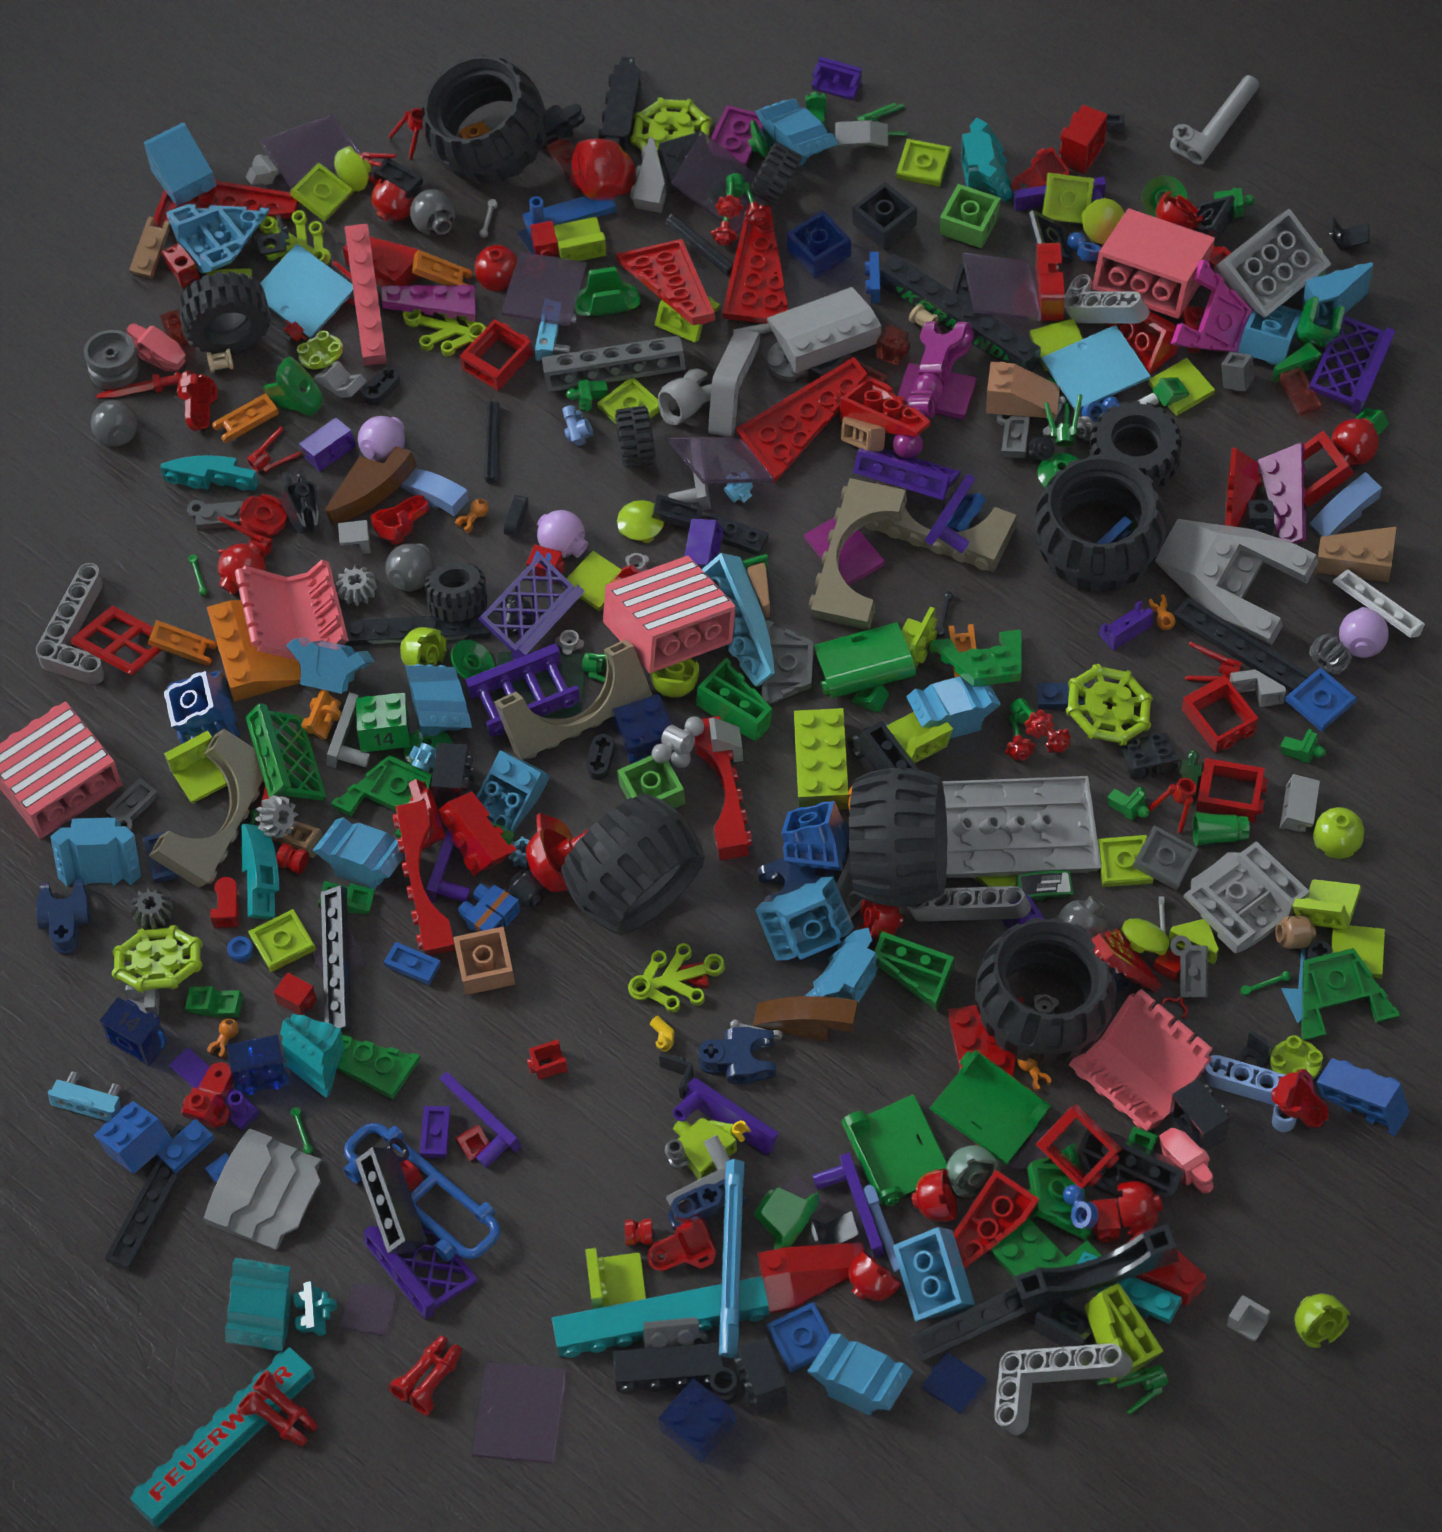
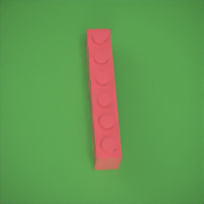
(365, 294)

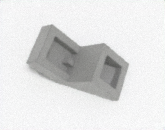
(860, 133)
(339, 380)
(1267, 690)
(726, 737)

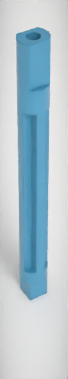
(731, 1259)

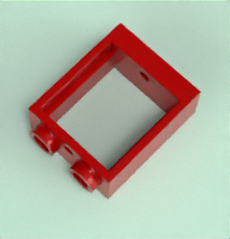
(485, 372)
(1333, 478)
(1209, 694)
(1236, 771)
(1047, 1145)

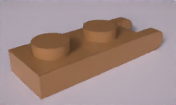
(149, 249)

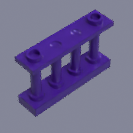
(518, 669)

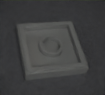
(1165, 857)

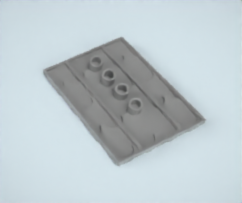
(1020, 826)

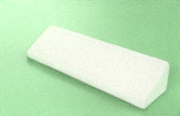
(1379, 603)

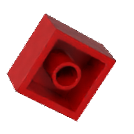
(1083, 139)

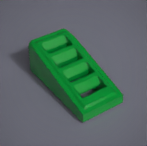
(1306, 357)

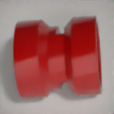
(291, 858)
(638, 1232)

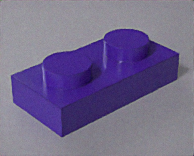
(435, 1131)

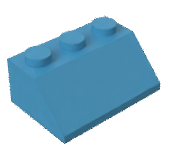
(933, 1274)

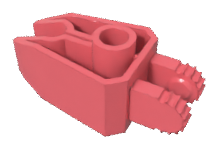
(157, 347)
(1189, 1156)

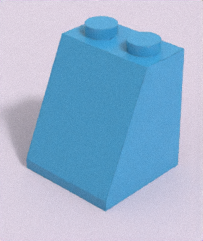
(179, 164)

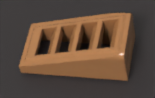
(865, 435)
(758, 578)
(308, 843)

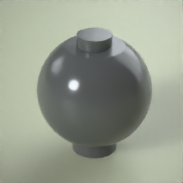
(433, 212)
(114, 423)
(409, 566)
(1086, 914)

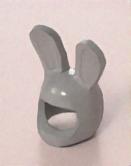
(687, 395)

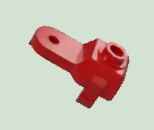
(1045, 162)
(198, 394)
(398, 521)
(208, 1100)
(1298, 1100)
(688, 1244)

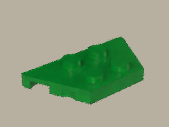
(1048, 1185)

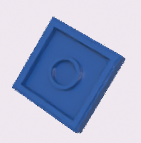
(1321, 699)
(799, 1336)

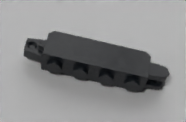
(621, 103)

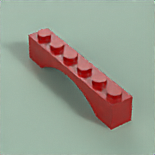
(729, 831)
(434, 927)

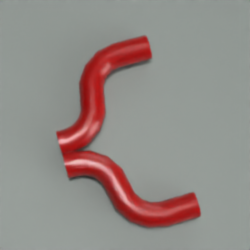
(1176, 1000)

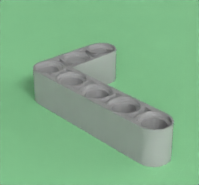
(728, 381)
(68, 627)
(977, 908)
(1051, 1371)

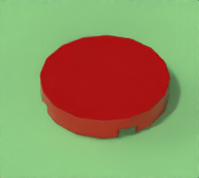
(263, 515)

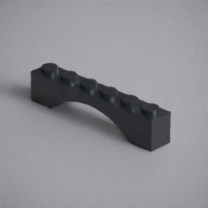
(1052, 1285)

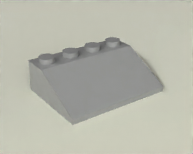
(1273, 264)
(825, 329)

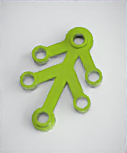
(301, 239)
(447, 329)
(672, 978)

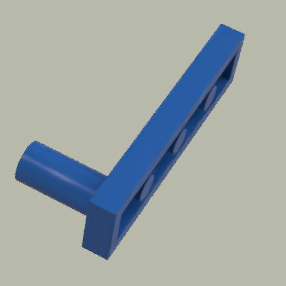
(567, 211)

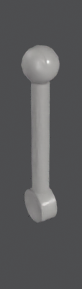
(492, 204)
(1047, 431)
(1162, 913)
(735, 1023)

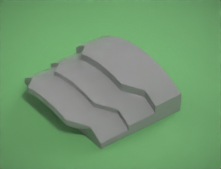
(1245, 896)
(263, 1190)

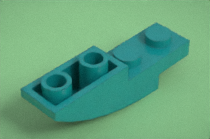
(202, 470)
(262, 872)
(1145, 1296)

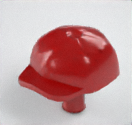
(602, 169)
(548, 851)

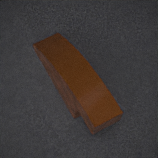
(369, 485)
(807, 1016)

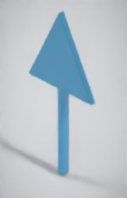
(1294, 996)

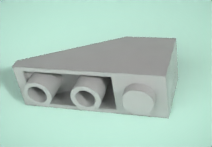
(650, 188)

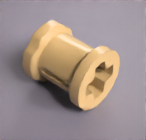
(921, 316)
(220, 360)

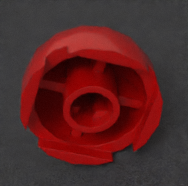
(390, 202)
(1178, 211)
(495, 267)
(880, 919)
(935, 1197)
(1138, 1206)
(871, 1279)

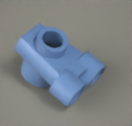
(578, 428)

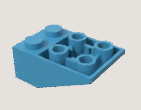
(1338, 289)
(511, 790)

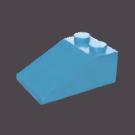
(1270, 336)

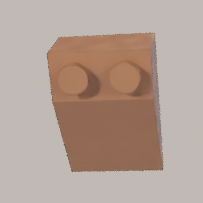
(1019, 392)

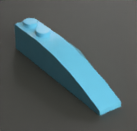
(750, 634)

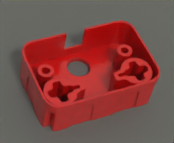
(1049, 282)

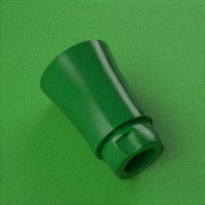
(1219, 828)

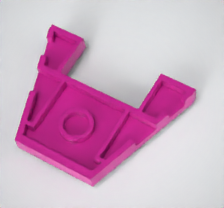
(1222, 320)

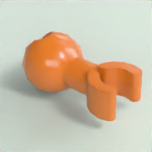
(477, 509)
(1164, 620)
(226, 1032)
(1032, 1067)

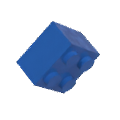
(133, 1137)

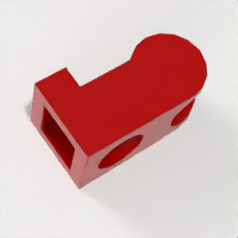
(181, 265)
(228, 904)

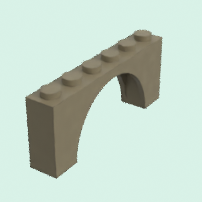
(861, 505)
(986, 539)
(532, 733)
(198, 858)

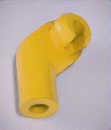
(666, 1033)

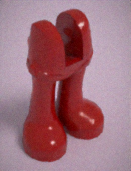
(421, 1397)
(254, 1404)

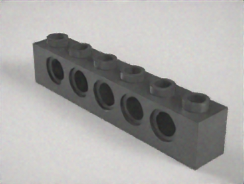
(614, 363)

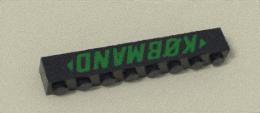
(988, 332)

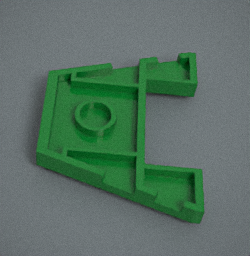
(984, 666)
(383, 784)
(1335, 981)
(1031, 1249)

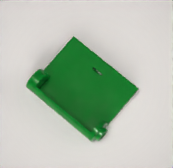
(864, 660)
(990, 1106)
(890, 1148)

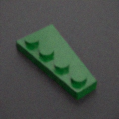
(377, 1066)

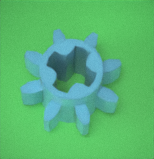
(738, 491)
(423, 757)
(520, 858)

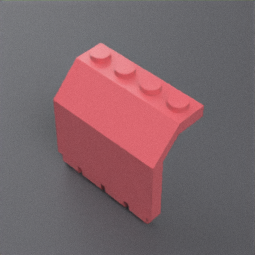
(290, 608)
(1143, 1060)

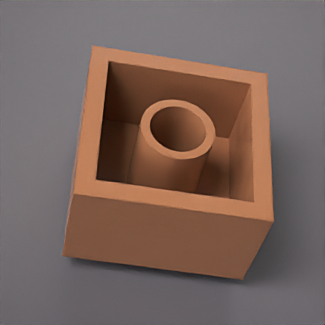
(484, 960)

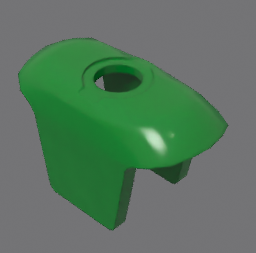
(606, 294)
(1308, 330)
(287, 392)
(785, 1215)

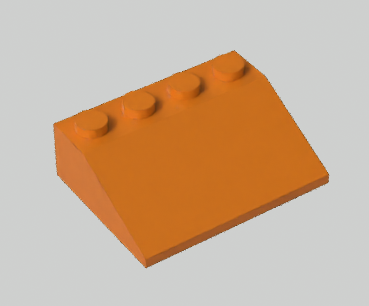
(246, 668)

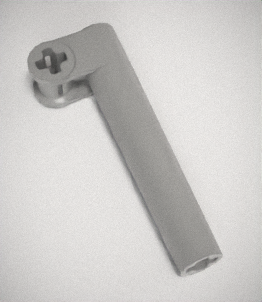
(1198, 145)

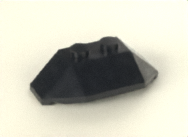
(1135, 1164)

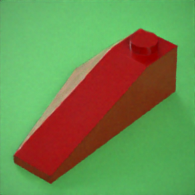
(1150, 340)
(876, 404)
(1242, 487)
(992, 1217)
(802, 1272)

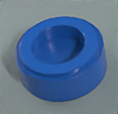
(240, 949)

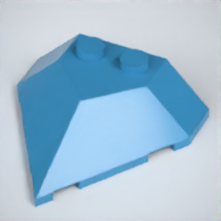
(214, 234)

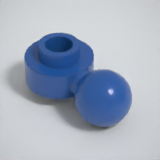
(1086, 250)
(1097, 408)
(1083, 1214)

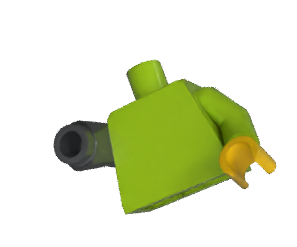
(690, 1146)

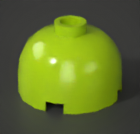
(423, 647)
(676, 679)
(1338, 833)
(1320, 1318)

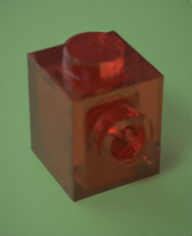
(172, 327)
(892, 344)

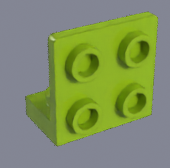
(580, 240)
(673, 322)
(919, 635)
(917, 740)
(193, 769)
(1329, 903)
(614, 1279)

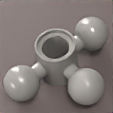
(680, 741)

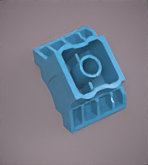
(795, 128)
(327, 663)
(437, 699)
(954, 703)
(96, 852)
(359, 852)
(805, 920)
(849, 969)
(859, 1374)

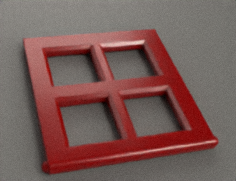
(107, 654)

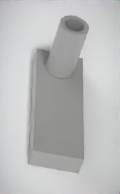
(698, 494)
(337, 750)
(719, 1158)

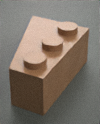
(1362, 552)

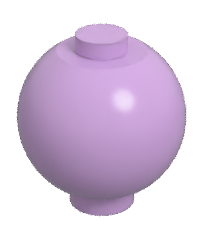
(380, 436)
(562, 532)
(1364, 632)

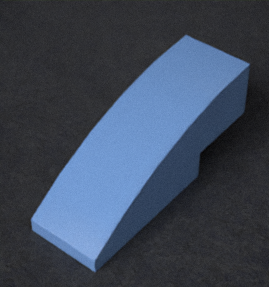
(436, 490)
(1346, 506)

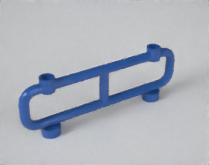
(448, 1245)

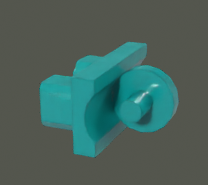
(317, 1309)

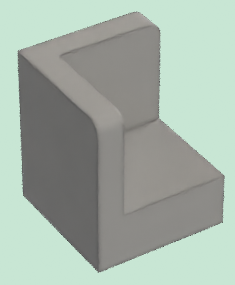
(355, 533)
(146, 1001)
(1248, 1318)

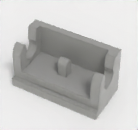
(1299, 803)

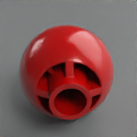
(1356, 441)
(237, 557)

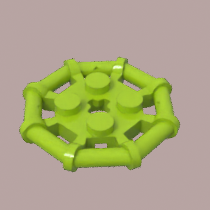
(668, 121)
(1118, 696)
(171, 955)

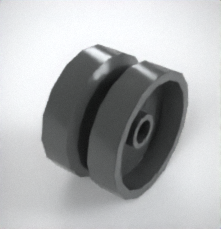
(111, 359)

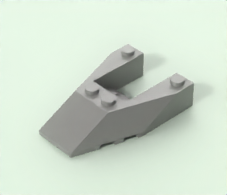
(1219, 565)

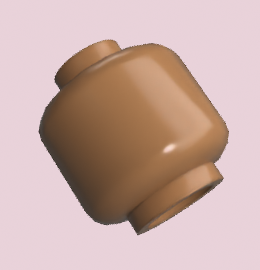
(1295, 932)

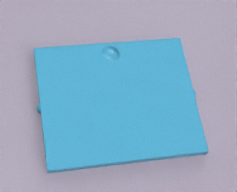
(305, 290)
(1096, 367)

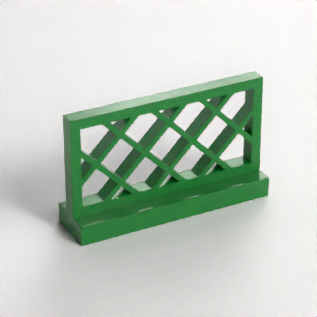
(271, 755)

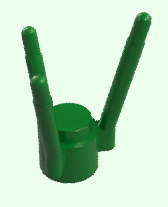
(881, 112)
(1064, 432)
(594, 664)
(1150, 1378)

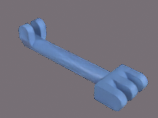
(873, 1203)

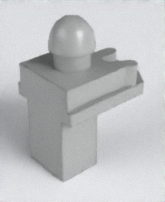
(262, 171)

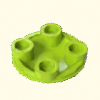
(352, 168)
(1101, 219)
(320, 351)
(636, 521)
(1145, 936)
(1296, 1055)

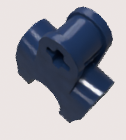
(790, 876)
(63, 916)
(735, 1057)
(700, 1202)

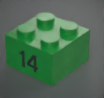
(382, 722)

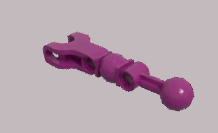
(935, 368)

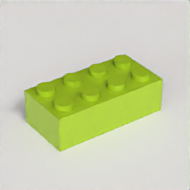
(821, 757)

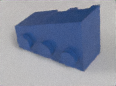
(1366, 1092)

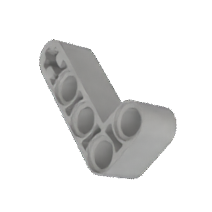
(1092, 306)

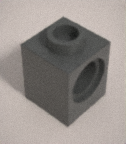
(1237, 371)

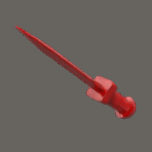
(156, 383)

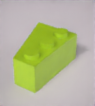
(1119, 1323)

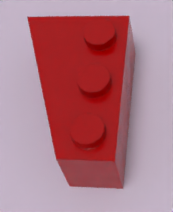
(391, 262)
(474, 833)
(1177, 1278)

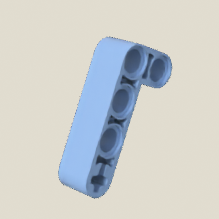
(1250, 1088)

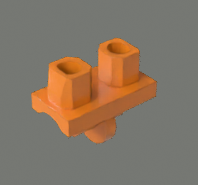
(324, 711)

